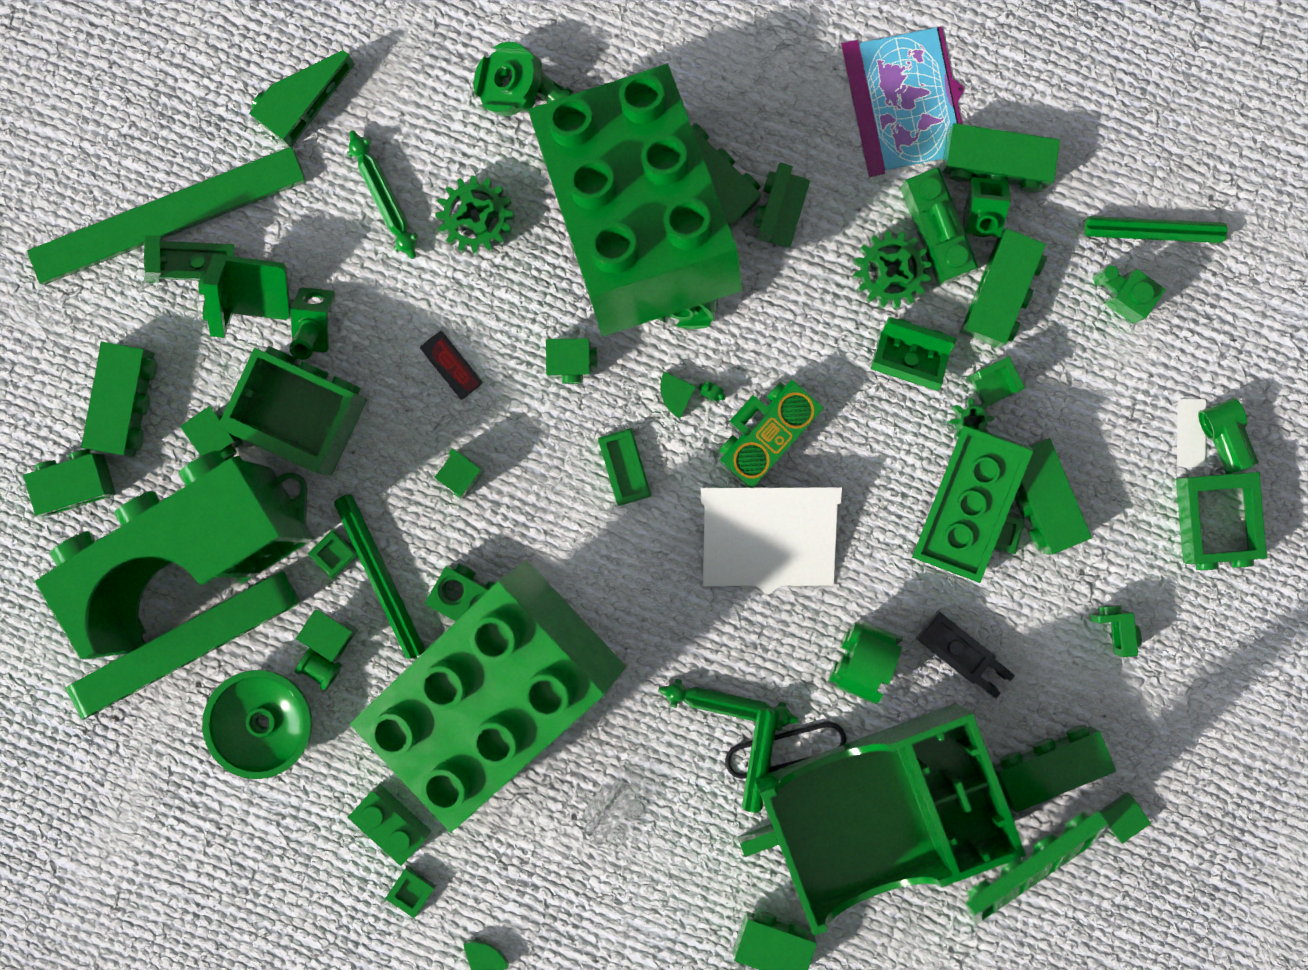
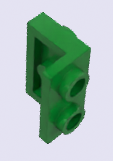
(783, 208)
(912, 353)

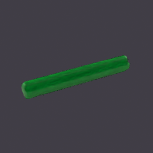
(1155, 229)

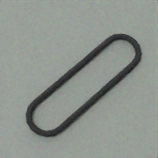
(780, 736)

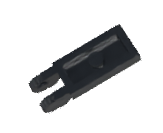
(962, 652)

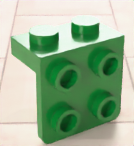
(243, 288)

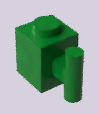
(1131, 295)

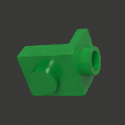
(1125, 634)

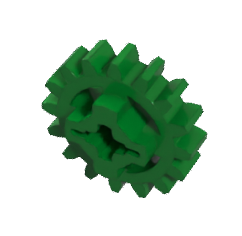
(461, 220)
(902, 279)

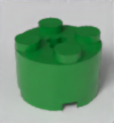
(867, 661)

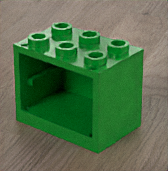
(293, 410)

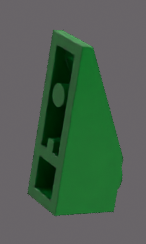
(297, 99)

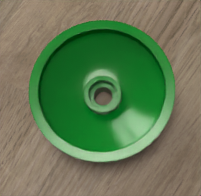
(233, 727)

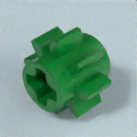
(975, 412)

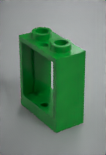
(1190, 520)

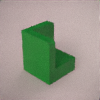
(996, 381)
(459, 474)
(326, 635)

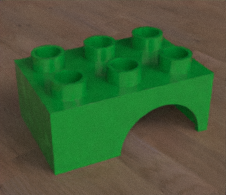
(637, 200)
(212, 527)
(488, 695)
(890, 813)

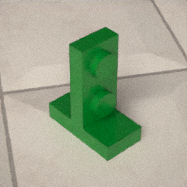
(179, 259)

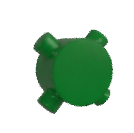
(712, 392)

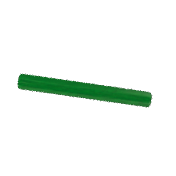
(379, 576)

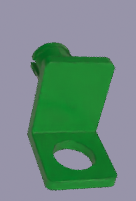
(310, 322)

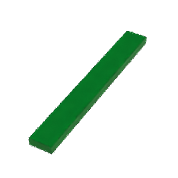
(166, 215)

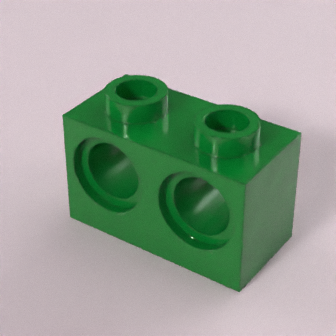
(472, 592)

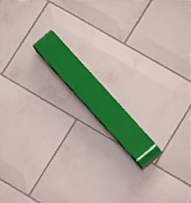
(182, 645)

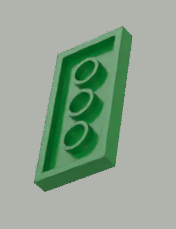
(972, 502)

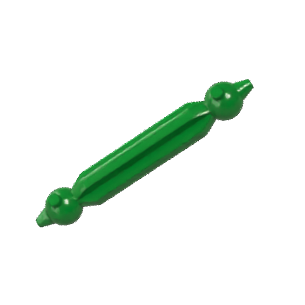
(382, 194)
(723, 703)

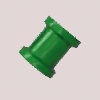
(318, 668)

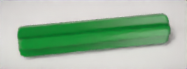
(759, 757)

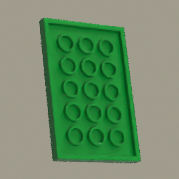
(1044, 860)

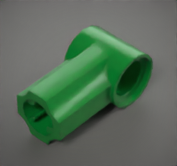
(1226, 427)

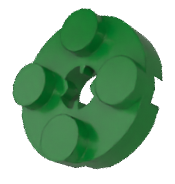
(523, 87)

